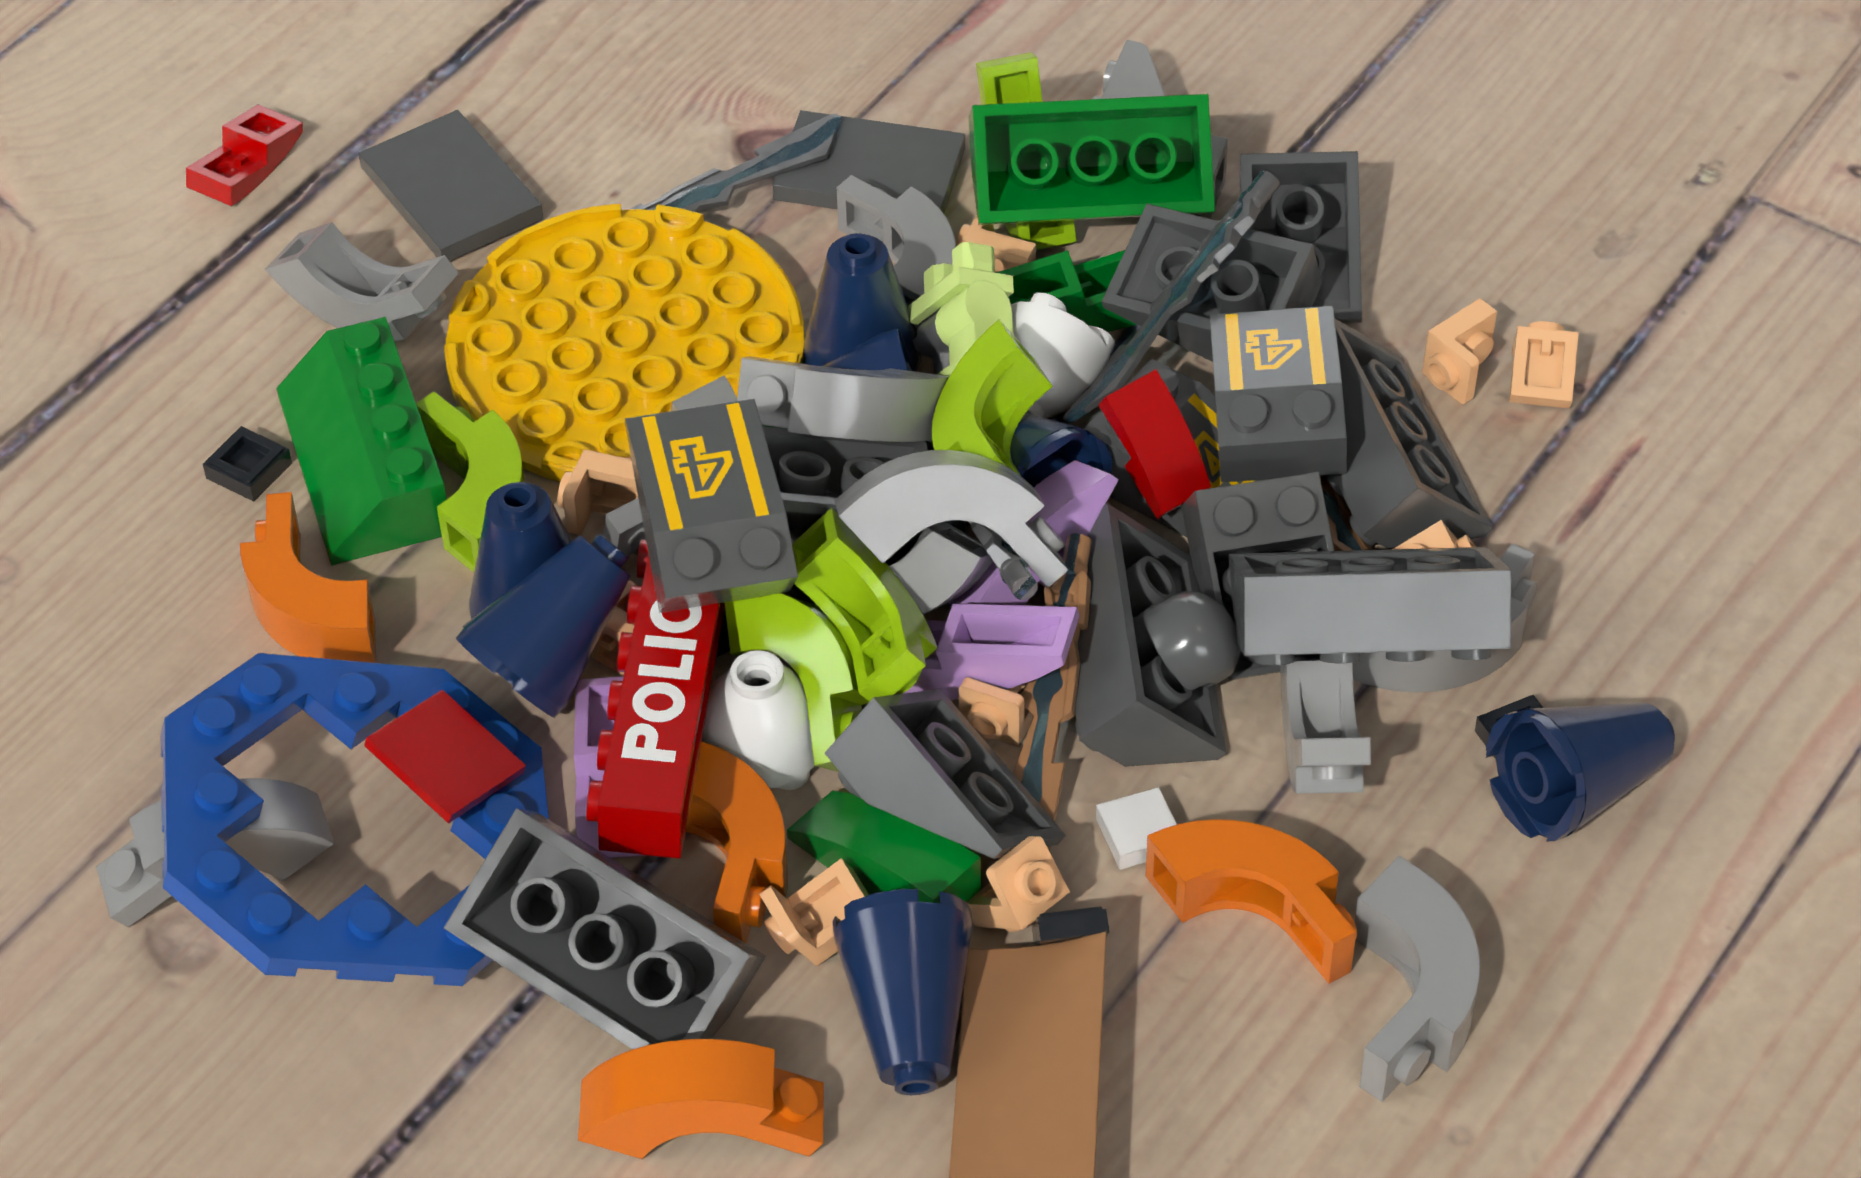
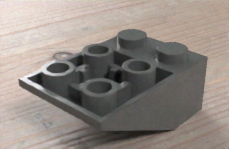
(1253, 518)

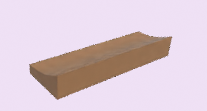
(1030, 1061)

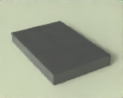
(880, 155)
(450, 186)

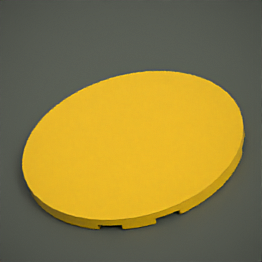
(612, 323)

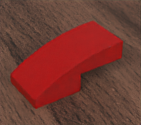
(249, 153)
(1159, 442)

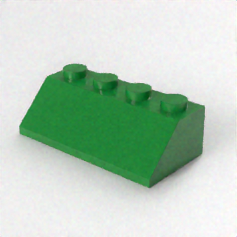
(1091, 158)
(362, 444)

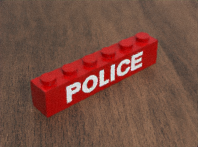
(657, 723)

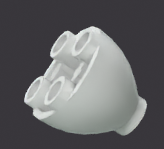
(1063, 348)
(762, 719)

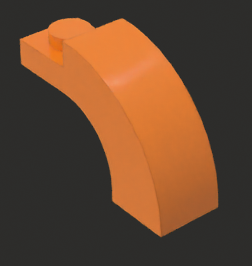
(298, 607)
(745, 822)
(1259, 871)
(695, 1089)

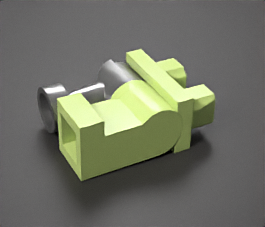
(960, 305)

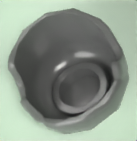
(1194, 638)

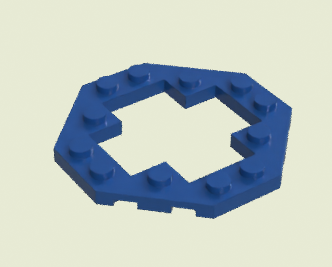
(210, 805)

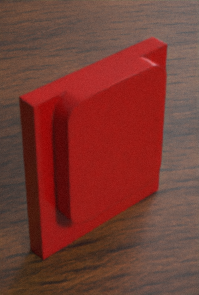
(445, 756)

